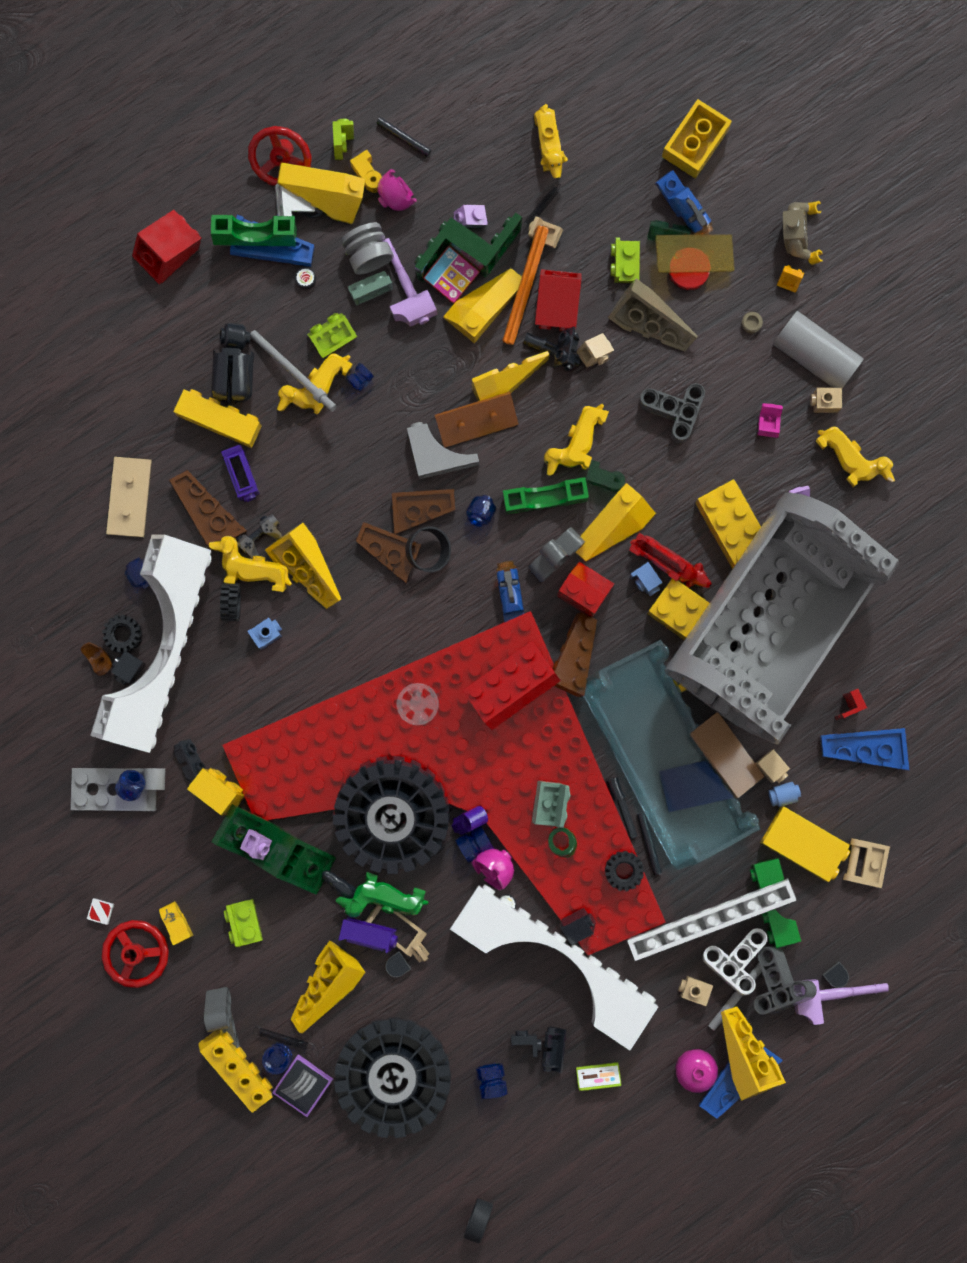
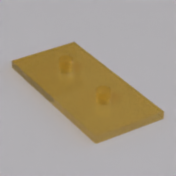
(694, 253)

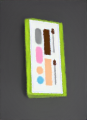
(598, 1076)

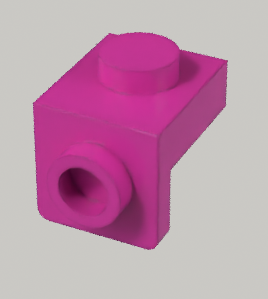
(769, 420)

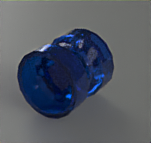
(358, 378)

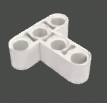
(735, 962)

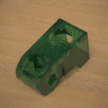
(604, 479)

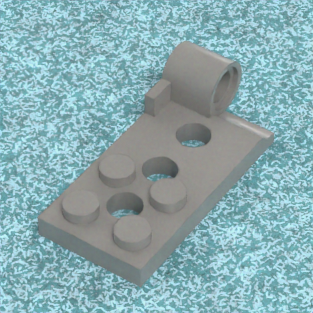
(103, 799)

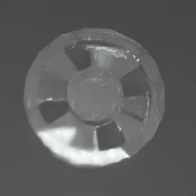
(417, 704)

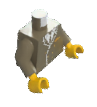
(796, 231)

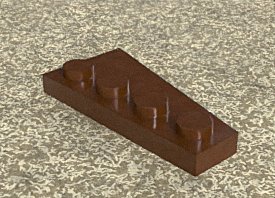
(204, 510)
(575, 655)

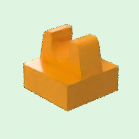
(790, 278)

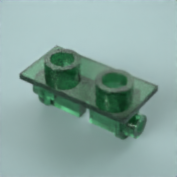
(661, 228)

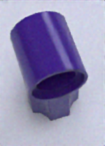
(470, 820)

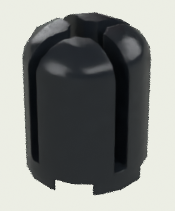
(232, 375)

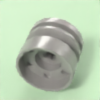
(367, 248)

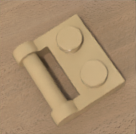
(873, 865)

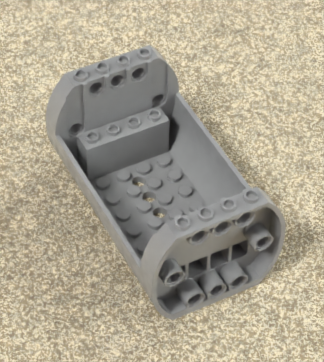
(826, 578)

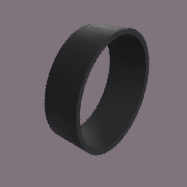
(445, 549)

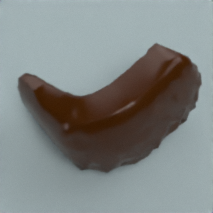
(97, 657)

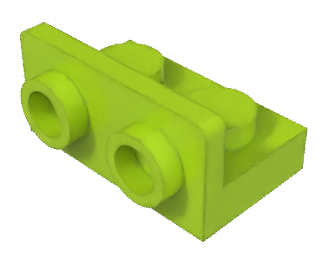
(342, 131)
(626, 261)
(331, 334)
(243, 923)

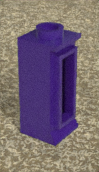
(248, 493)
(368, 934)

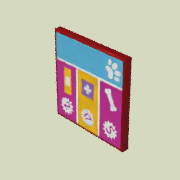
(451, 274)

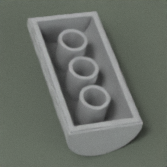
(818, 351)

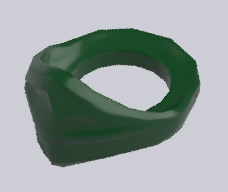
(572, 843)

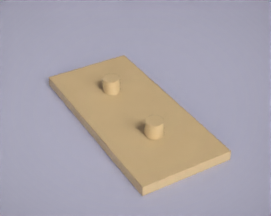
(129, 497)

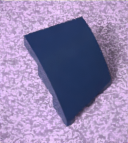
(692, 786)

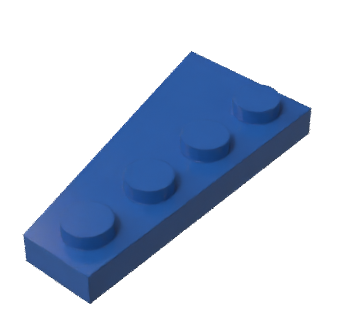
(300, 254)
(877, 748)
(723, 1092)

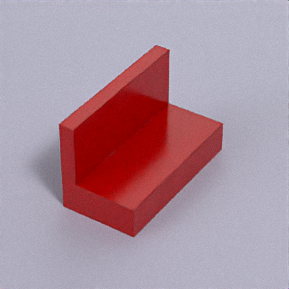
(855, 703)

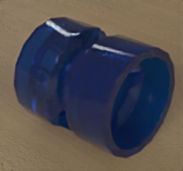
(474, 844)
(277, 1058)
(492, 1082)

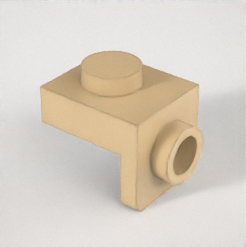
(553, 234)

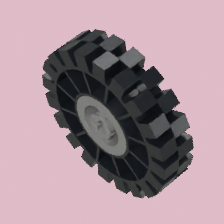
(405, 790)
(424, 1067)

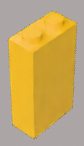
(805, 844)

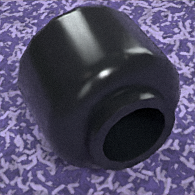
(234, 336)

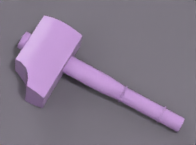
(417, 307)
(813, 1009)

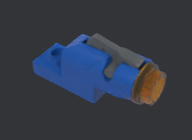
(684, 204)
(509, 590)

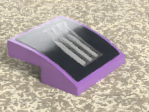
(302, 1085)

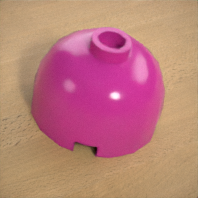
(394, 192)
(495, 866)
(696, 1070)

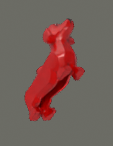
(669, 561)

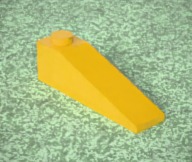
(330, 191)
(481, 307)
(511, 377)
(621, 518)
(305, 563)
(332, 980)
(750, 1065)

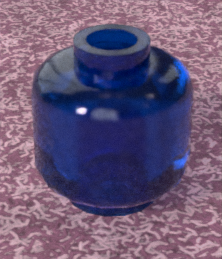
(481, 510)
(133, 573)
(130, 785)

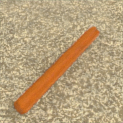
(525, 285)

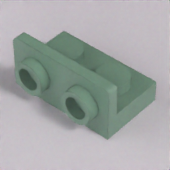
(370, 287)

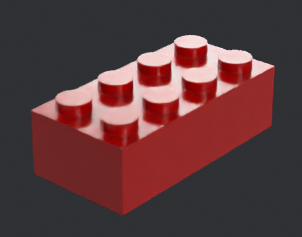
(511, 685)

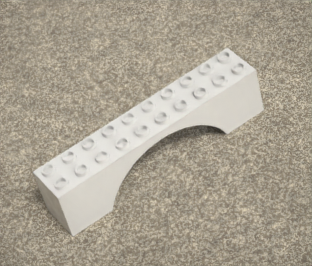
(175, 575)
(617, 1004)

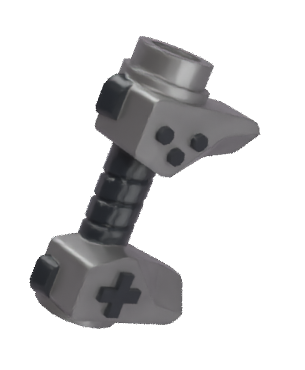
(268, 525)

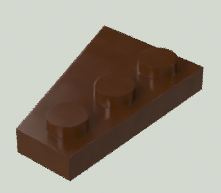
(388, 549)

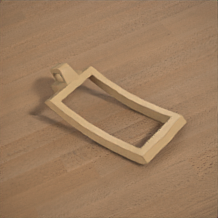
(416, 942)

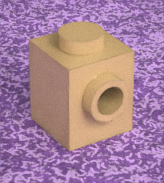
(595, 350)
(826, 400)
(773, 767)
(695, 990)

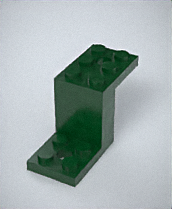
(469, 246)
(288, 855)

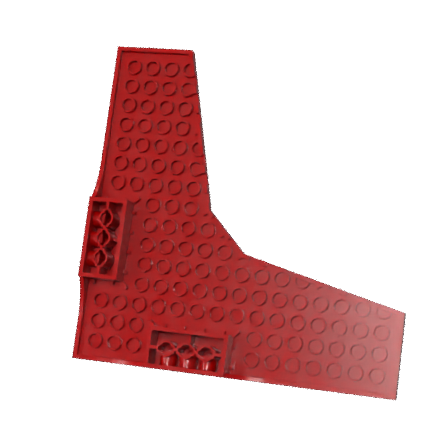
(308, 755)

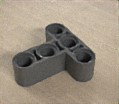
(678, 405)
(555, 554)
(784, 985)
(218, 1013)

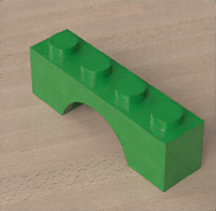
(275, 232)
(556, 495)
(781, 930)

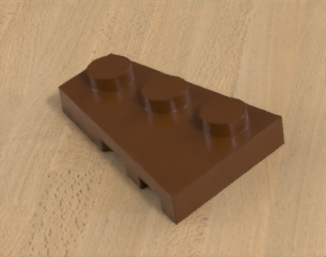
(420, 506)

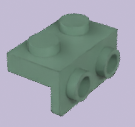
(551, 804)

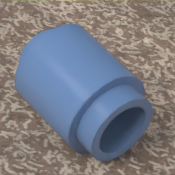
(784, 794)

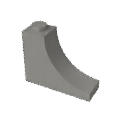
(431, 457)

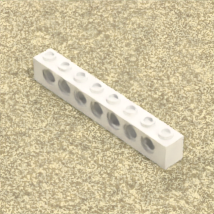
(711, 919)

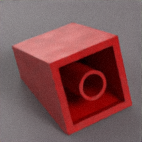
(165, 246)
(558, 299)
(585, 589)

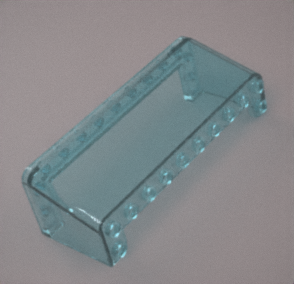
(651, 733)

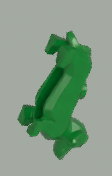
(384, 896)

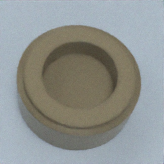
(751, 322)

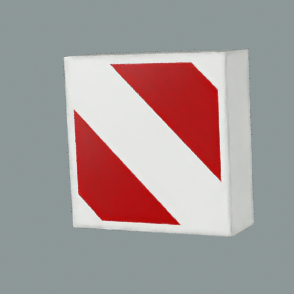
(100, 911)

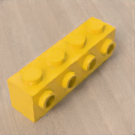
(218, 418)
(235, 1069)

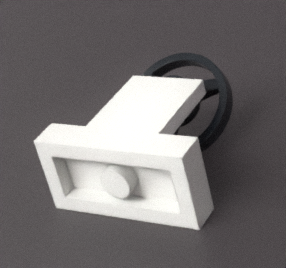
(288, 203)

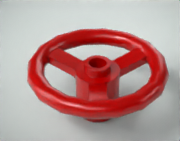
(280, 153)
(126, 954)

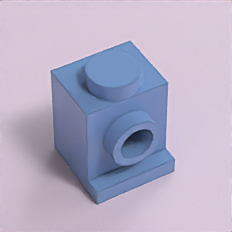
(646, 579)
(261, 640)

